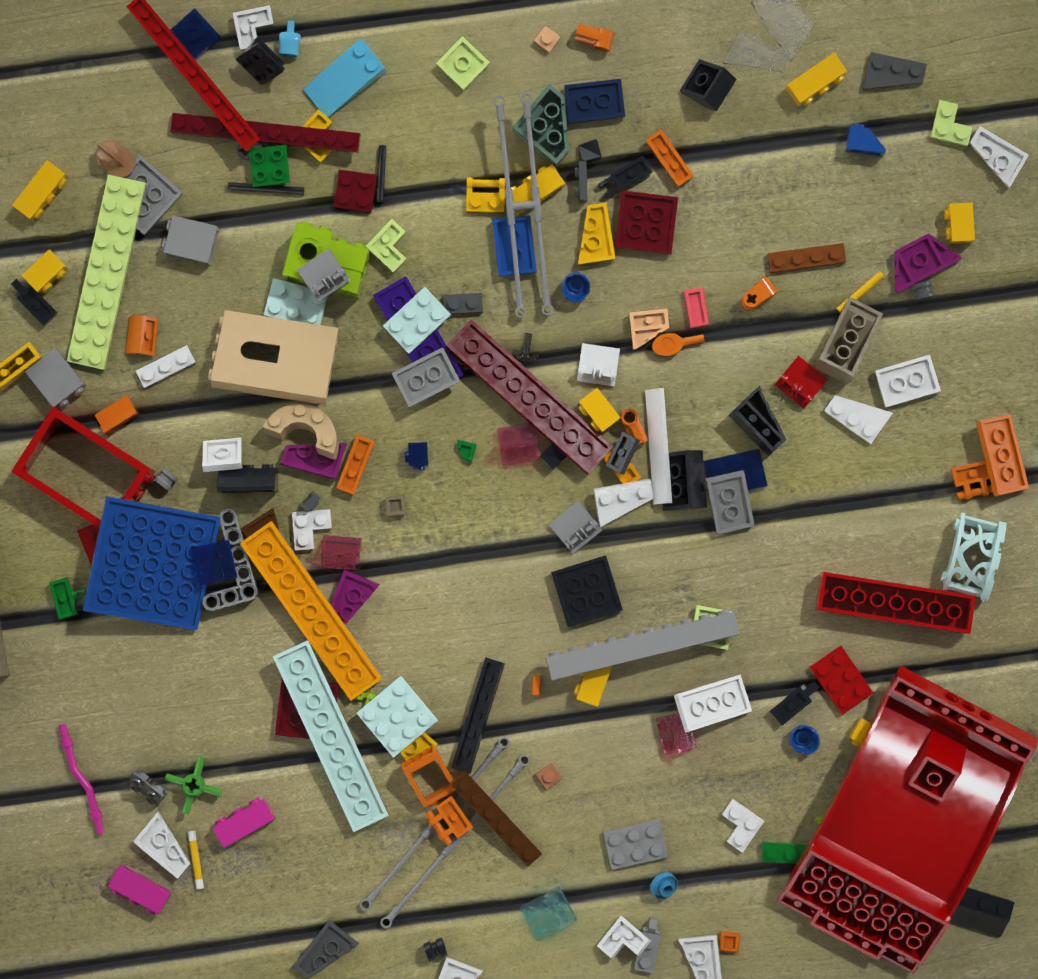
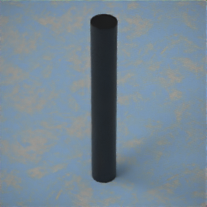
(381, 174)

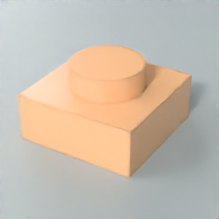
(547, 39)

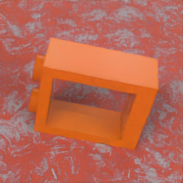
(420, 760)

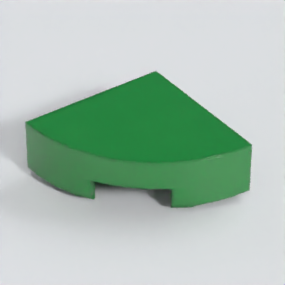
(466, 450)

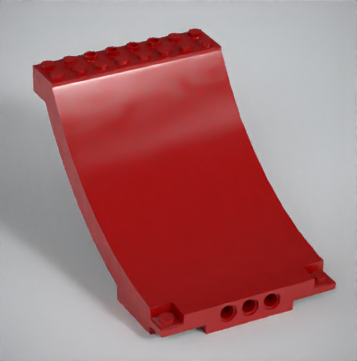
(909, 822)

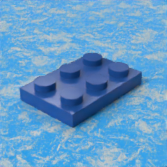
(524, 246)

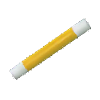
(195, 859)

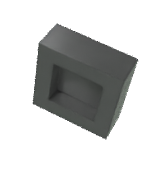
(310, 501)

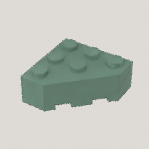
(547, 126)

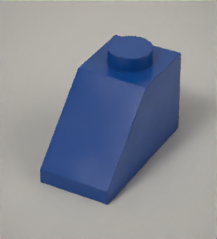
(863, 141)

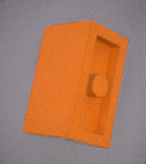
(142, 335)
(116, 415)

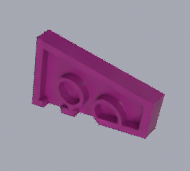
(308, 460)

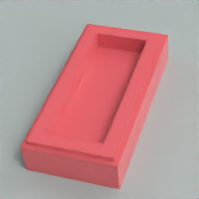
(696, 308)

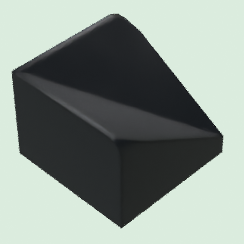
(590, 151)
(552, 456)

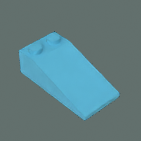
(345, 78)

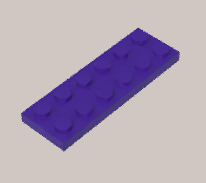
(392, 300)

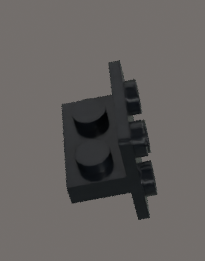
(260, 62)

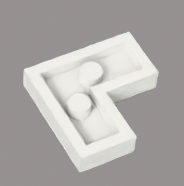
(248, 21)
(305, 523)
(746, 823)
(623, 934)

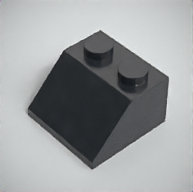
(708, 84)

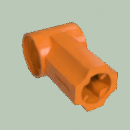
(599, 38)
(635, 427)

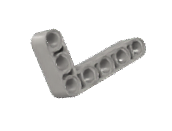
(245, 562)

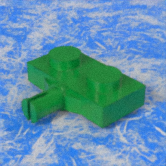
(65, 597)

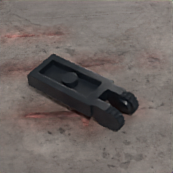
(627, 176)

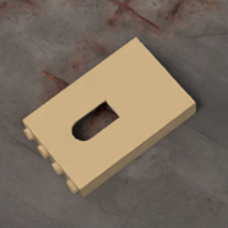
(302, 363)

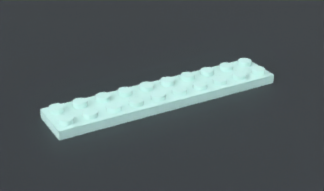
(330, 736)

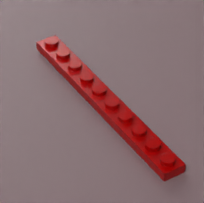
(194, 74)

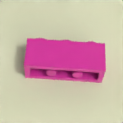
(243, 821)
(139, 889)

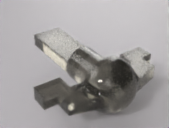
(524, 357)

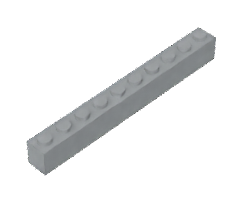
(642, 646)

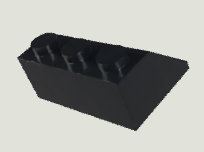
(248, 479)
(687, 480)
(983, 912)

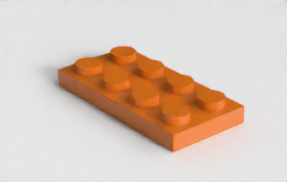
(1002, 455)

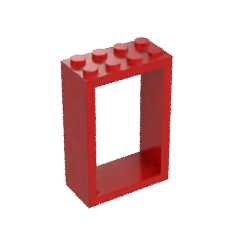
(40, 439)

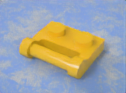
(485, 202)

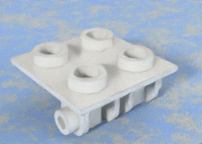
(598, 364)

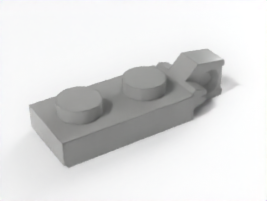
(647, 958)

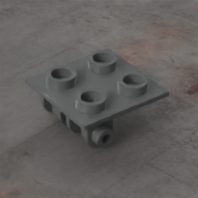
(139, 783)

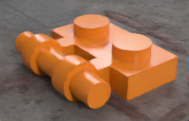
(970, 474)
(454, 817)

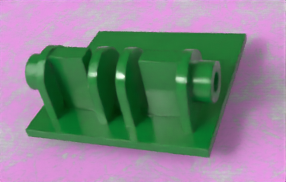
(269, 166)

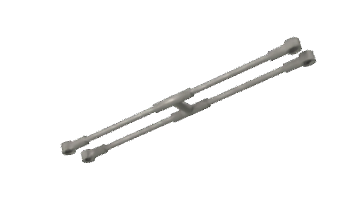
(511, 207)
(448, 849)

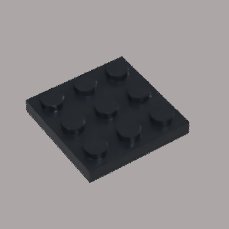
(586, 591)

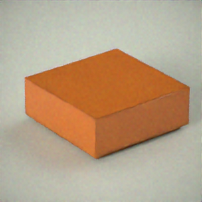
(536, 685)
(729, 941)

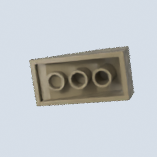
(848, 340)

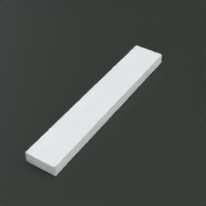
(658, 446)

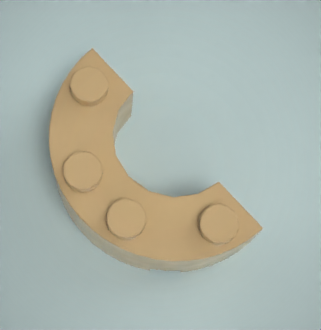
(308, 418)

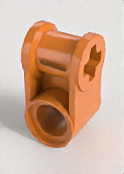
(760, 292)

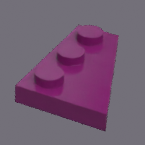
(351, 594)

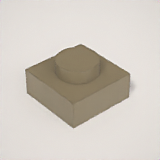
(395, 505)

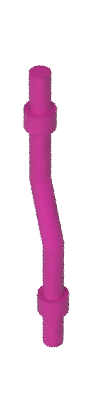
(67, 744)

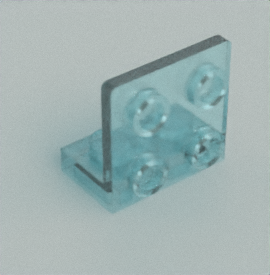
(548, 913)

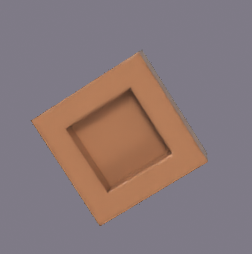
(549, 776)

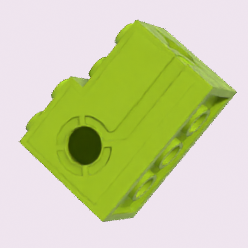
(311, 241)

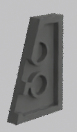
(890, 71)
(324, 949)

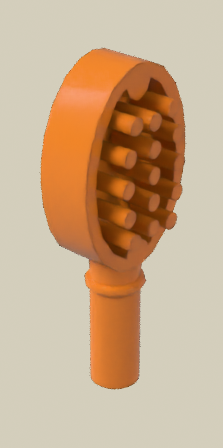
(671, 343)

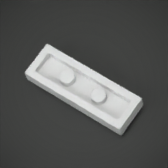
(165, 366)

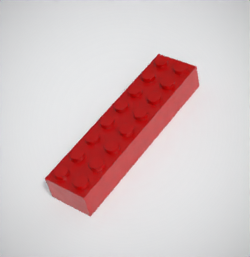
(895, 602)

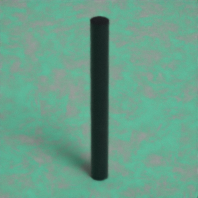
(269, 189)

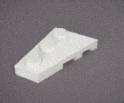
(703, 956)

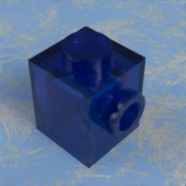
(417, 455)

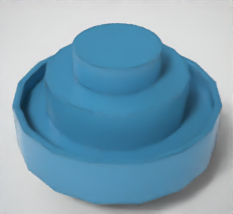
(663, 885)

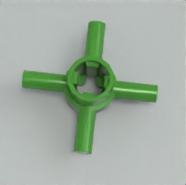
(184, 782)

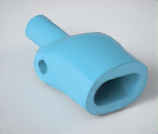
(289, 41)

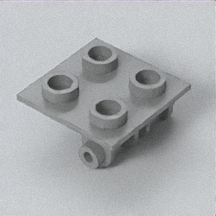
(323, 275)
(575, 527)

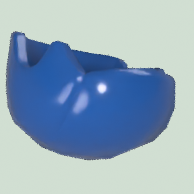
(576, 287)
(804, 739)

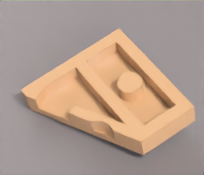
(647, 325)

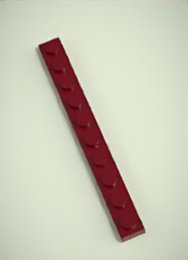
(269, 133)

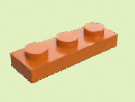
(669, 158)
(355, 464)

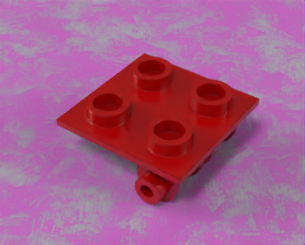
(801, 382)

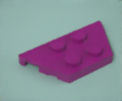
(920, 261)

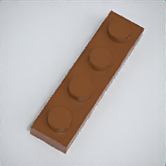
(806, 257)

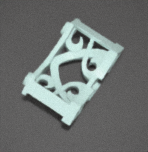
(985, 581)

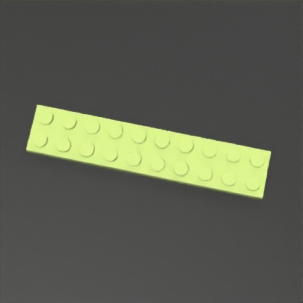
(106, 272)

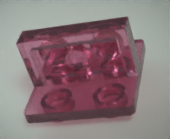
(518, 444)
(340, 552)
(673, 735)

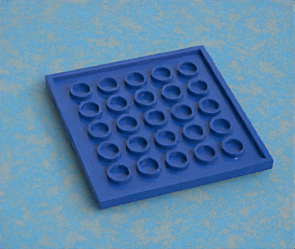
(147, 563)

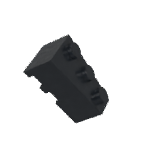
(758, 422)

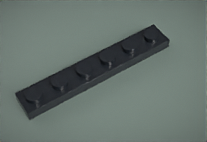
(478, 715)

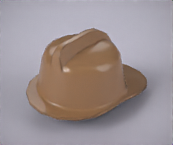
(115, 158)

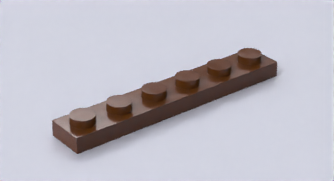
(496, 818)

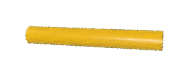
(863, 289)

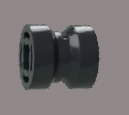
(431, 950)

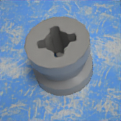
(166, 478)

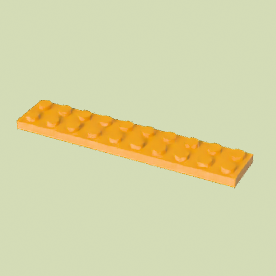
(311, 610)

